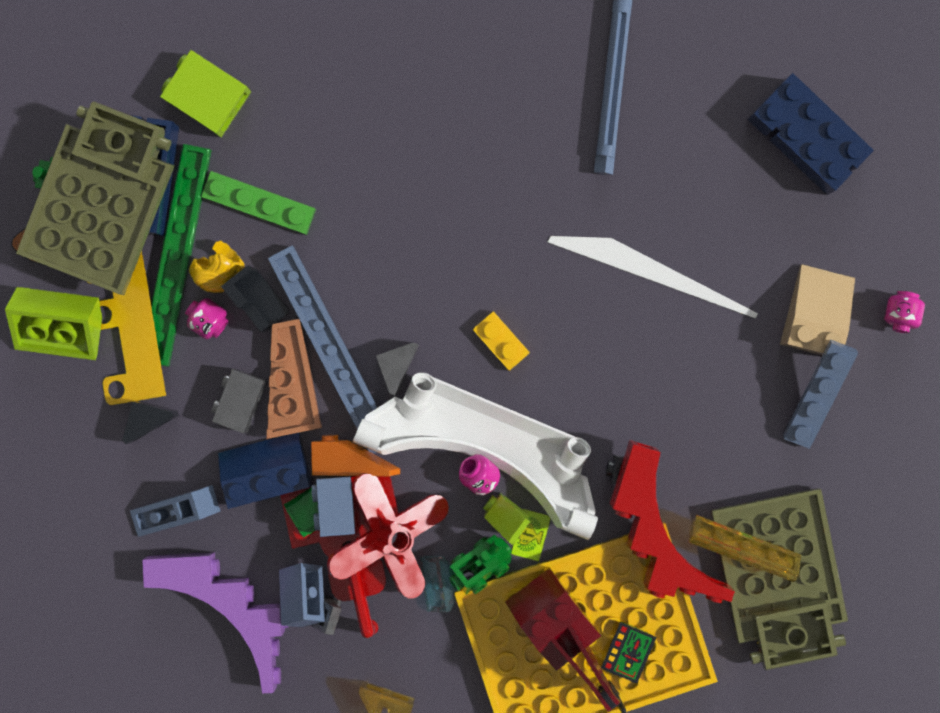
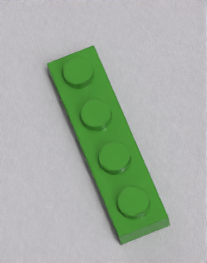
(258, 203)

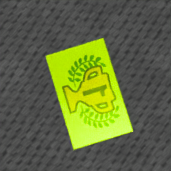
(532, 538)

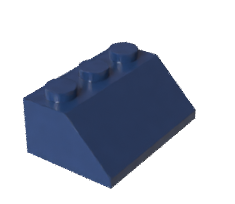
(263, 470)

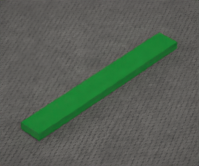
(178, 246)

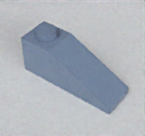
(175, 511)

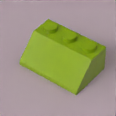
(54, 323)

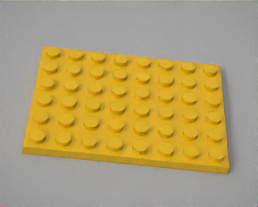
(610, 590)

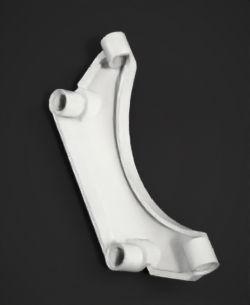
(459, 421)

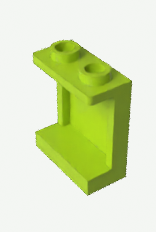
(205, 92)

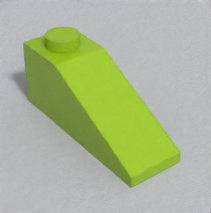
(506, 517)

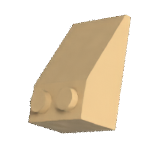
(818, 310)

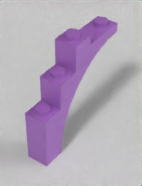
(196, 576)

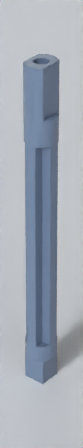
(613, 87)

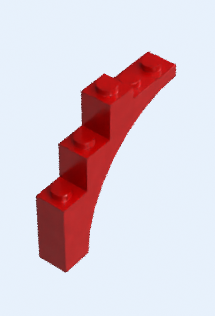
(667, 567)

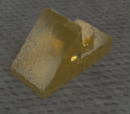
(377, 697)

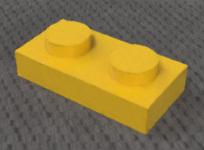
(501, 341)

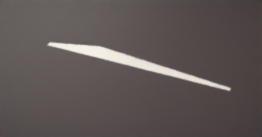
(625, 258)

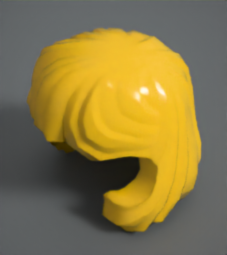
(217, 270)

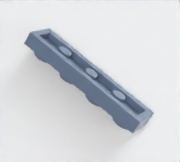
(820, 393)

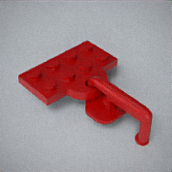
(363, 583)

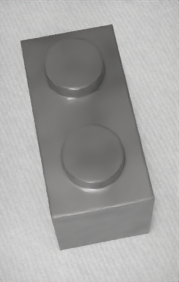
(238, 401)

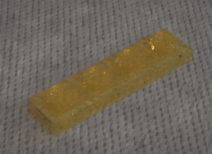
(745, 548)

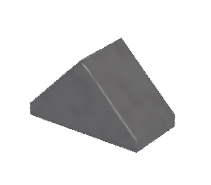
(395, 365)

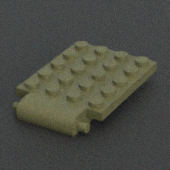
(99, 198)
(786, 616)

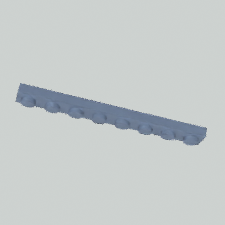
(323, 334)

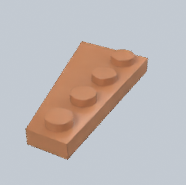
(292, 391)

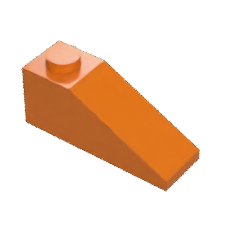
(346, 458)

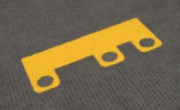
(138, 341)

